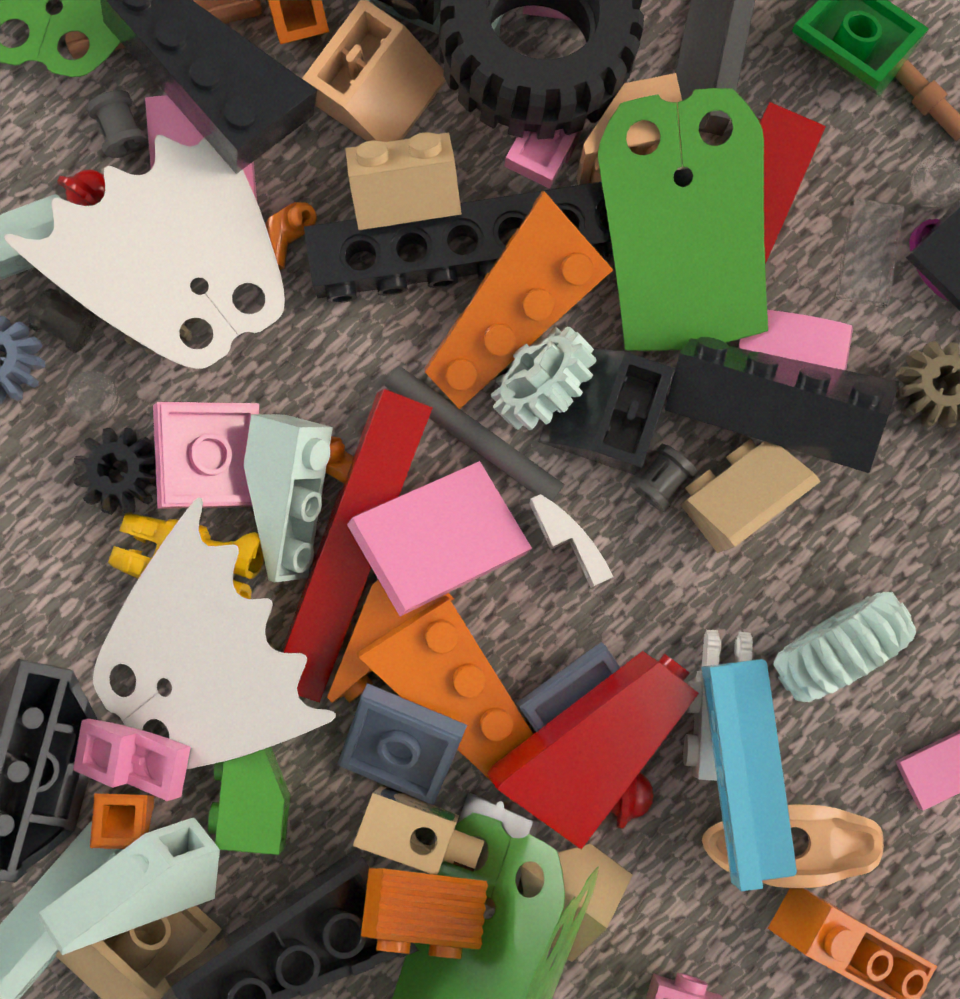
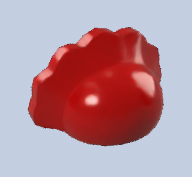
(84, 187)
(634, 802)

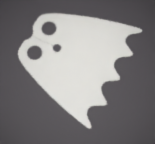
(153, 236)
(211, 644)

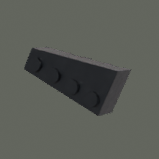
(213, 75)
(783, 401)
(291, 945)

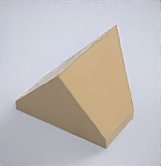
(576, 868)

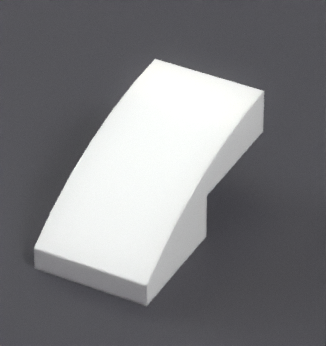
(561, 528)

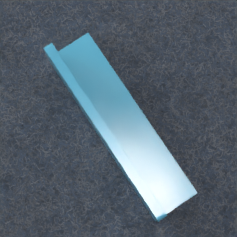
(749, 773)

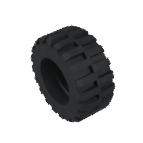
(533, 91)

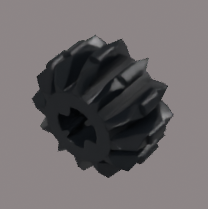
(101, 460)

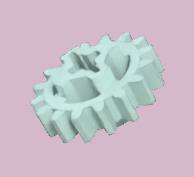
(543, 378)

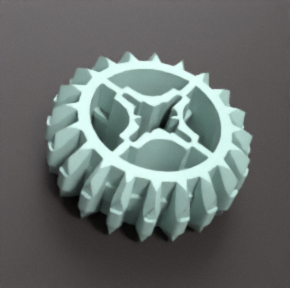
(845, 647)

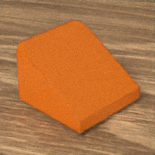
(120, 819)

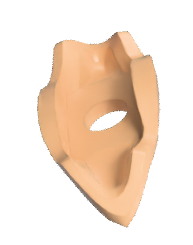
(837, 848)

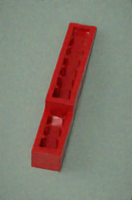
(339, 564)

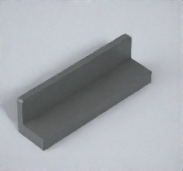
(713, 51)

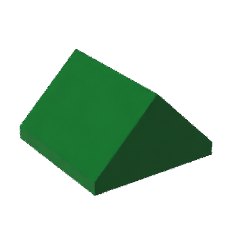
(861, 38)

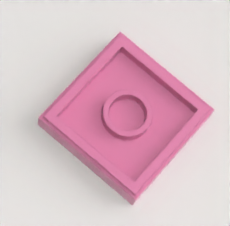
(201, 453)

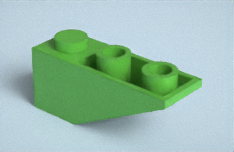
(251, 805)

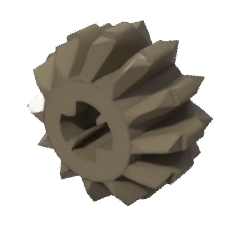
(920, 388)

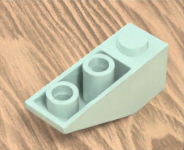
(285, 484)
(139, 885)

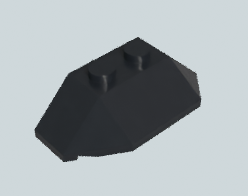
(37, 757)

